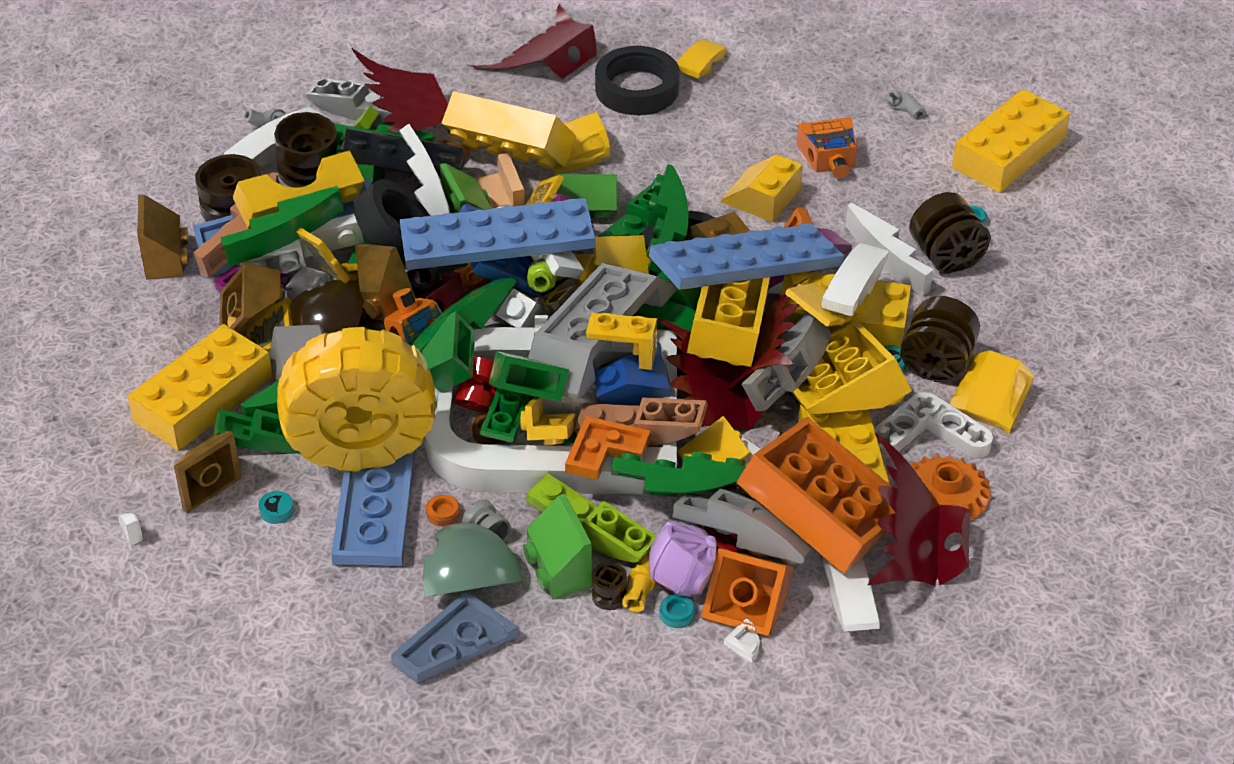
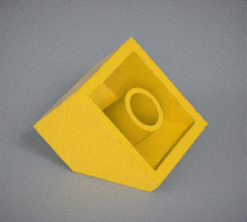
(766, 187)

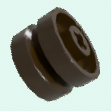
(218, 180)

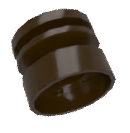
(301, 145)
(949, 232)
(940, 339)

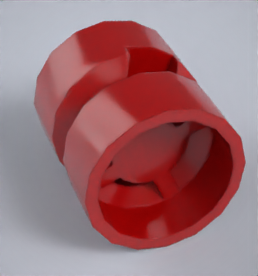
(476, 392)

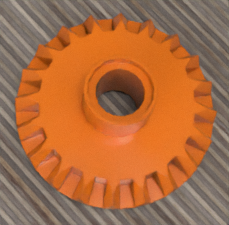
(955, 483)

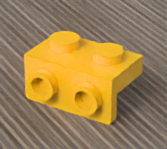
(546, 427)

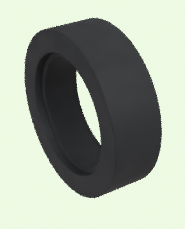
(637, 101)
(373, 220)

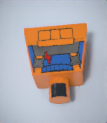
(828, 145)
(412, 315)

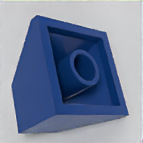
(625, 384)

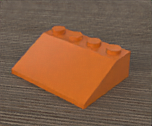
(819, 492)

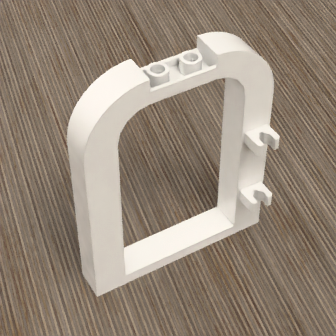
(523, 466)

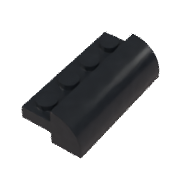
(393, 152)

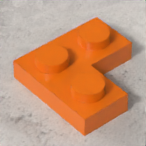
(602, 439)

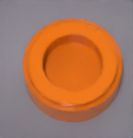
(443, 510)

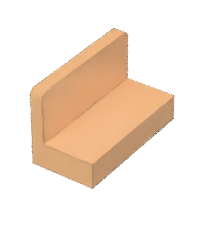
(503, 186)

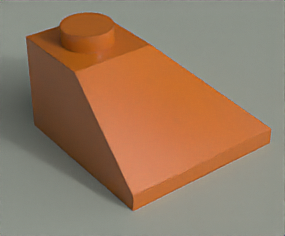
(745, 589)

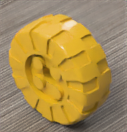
(356, 399)

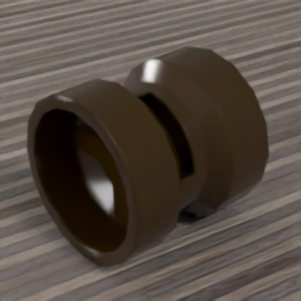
(608, 586)

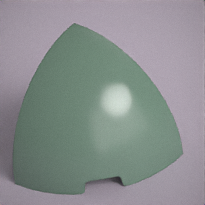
(467, 560)

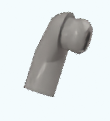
(905, 102)
(261, 118)

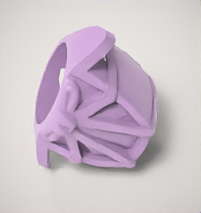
(682, 558)

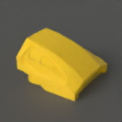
(590, 143)
(993, 389)

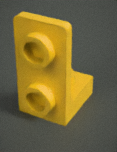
(629, 329)

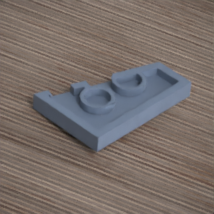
(453, 637)

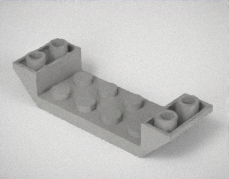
(607, 290)

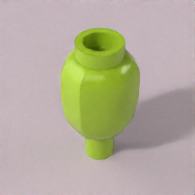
(540, 276)

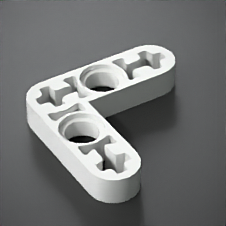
(969, 437)

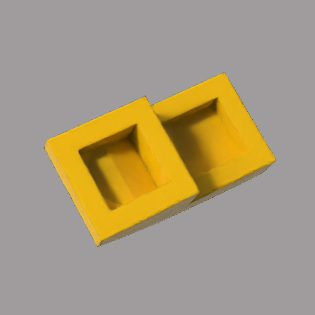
(699, 58)

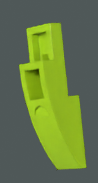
(607, 528)

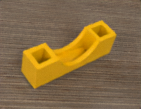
(260, 194)

